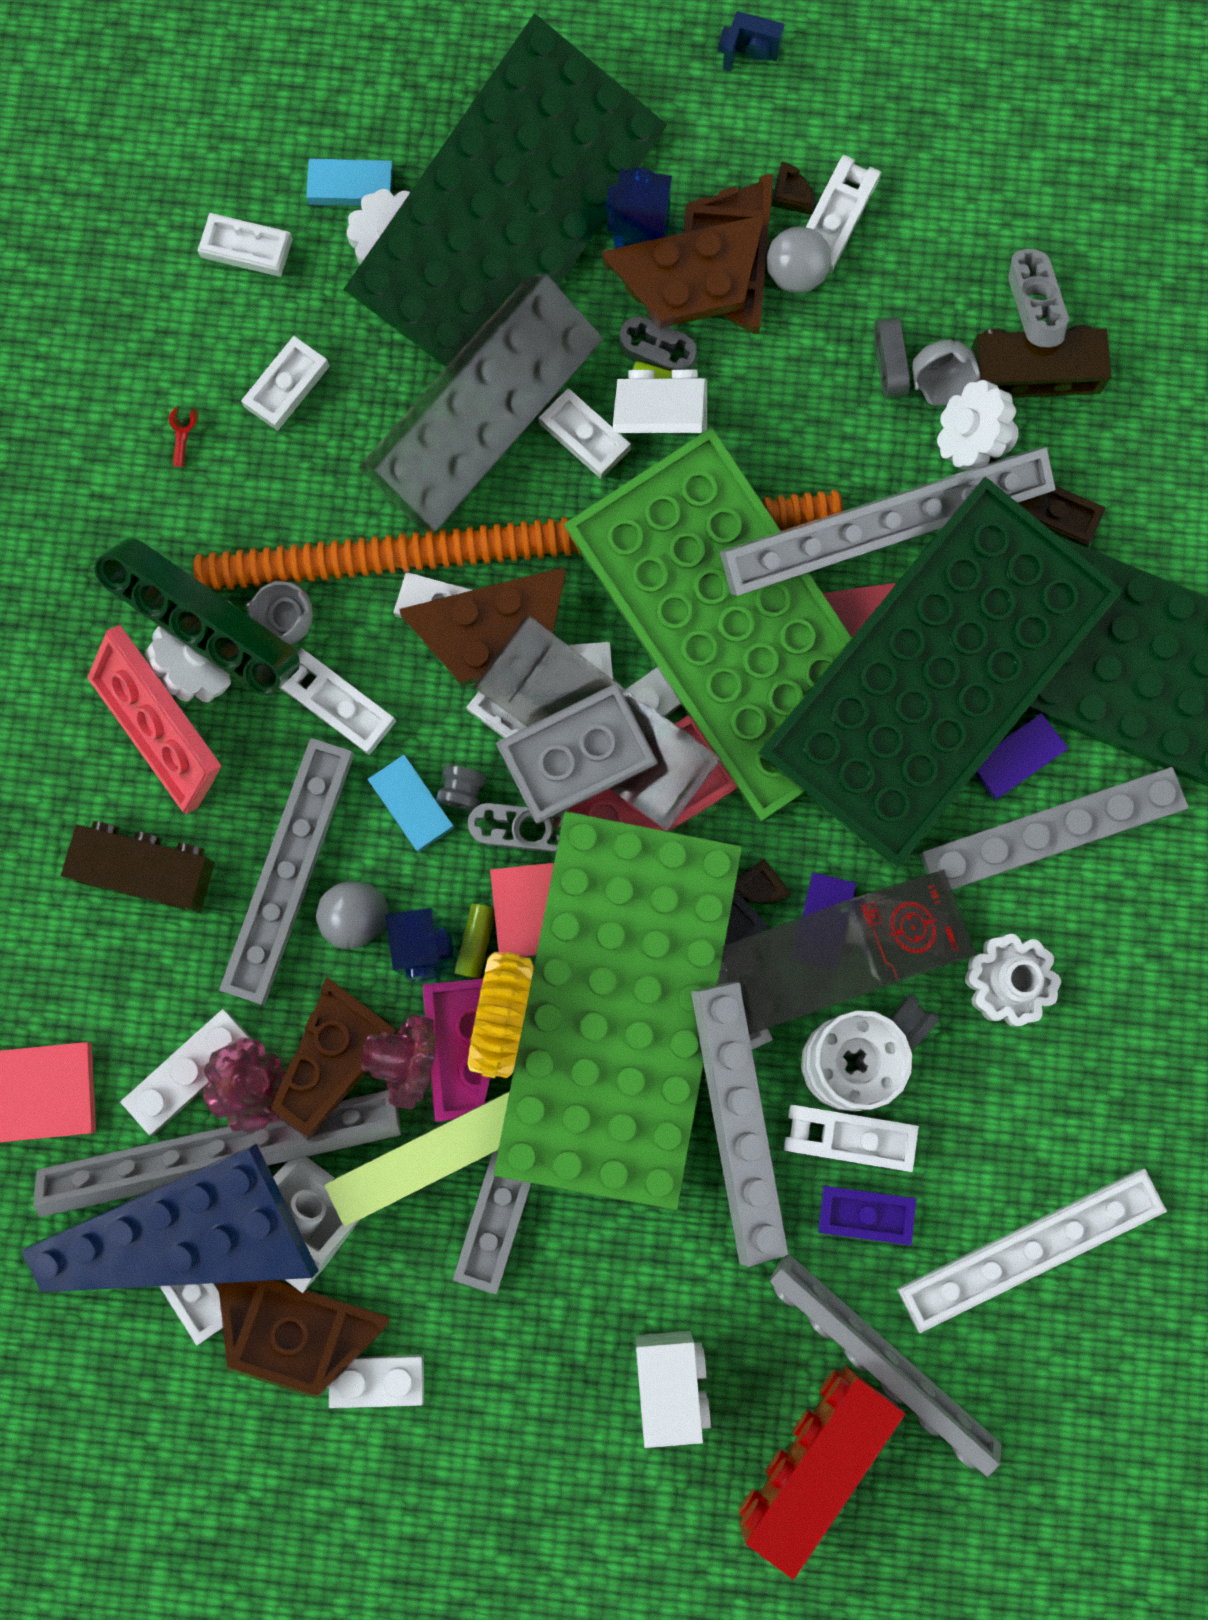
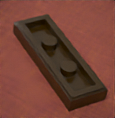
(1066, 514)

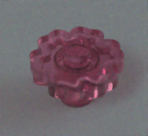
(403, 1060)
(243, 1084)

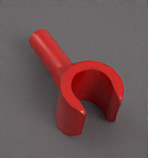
(181, 434)

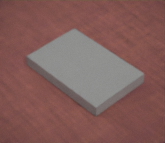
(576, 753)

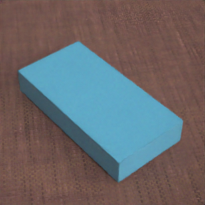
(346, 180)
(411, 803)

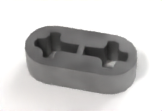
(657, 345)
(891, 357)

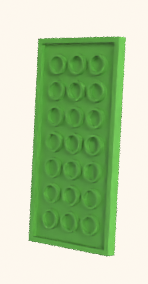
(725, 656)
(610, 1016)

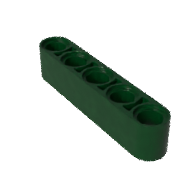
(197, 616)

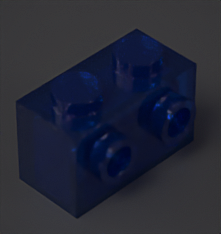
(639, 206)
(418, 944)

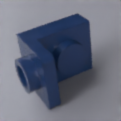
(751, 35)

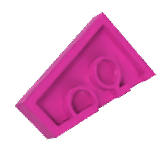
(454, 1012)

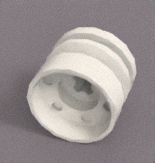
(882, 1061)

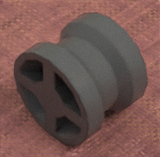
(461, 787)
(913, 1020)

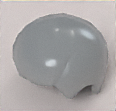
(798, 259)
(944, 370)
(282, 610)
(352, 914)

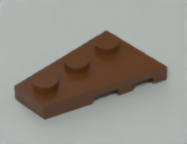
(326, 1059)

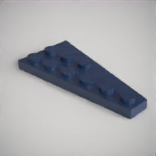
(195, 1230)

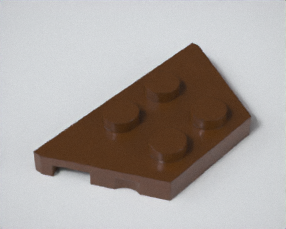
(732, 206)
(690, 272)
(474, 625)
(292, 1335)

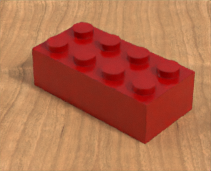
(818, 1470)

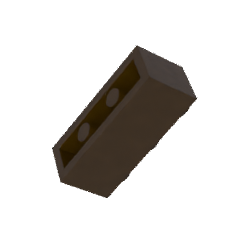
(1027, 370)
(138, 866)

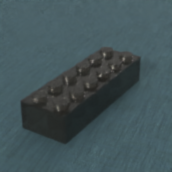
(482, 402)

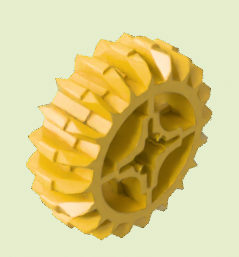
(500, 1014)

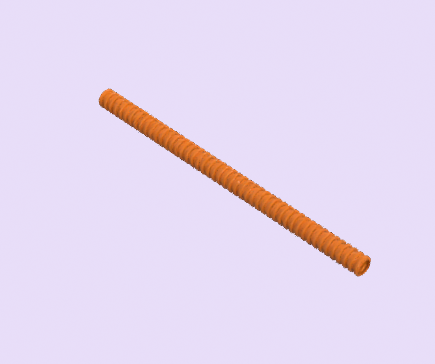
(438, 548)

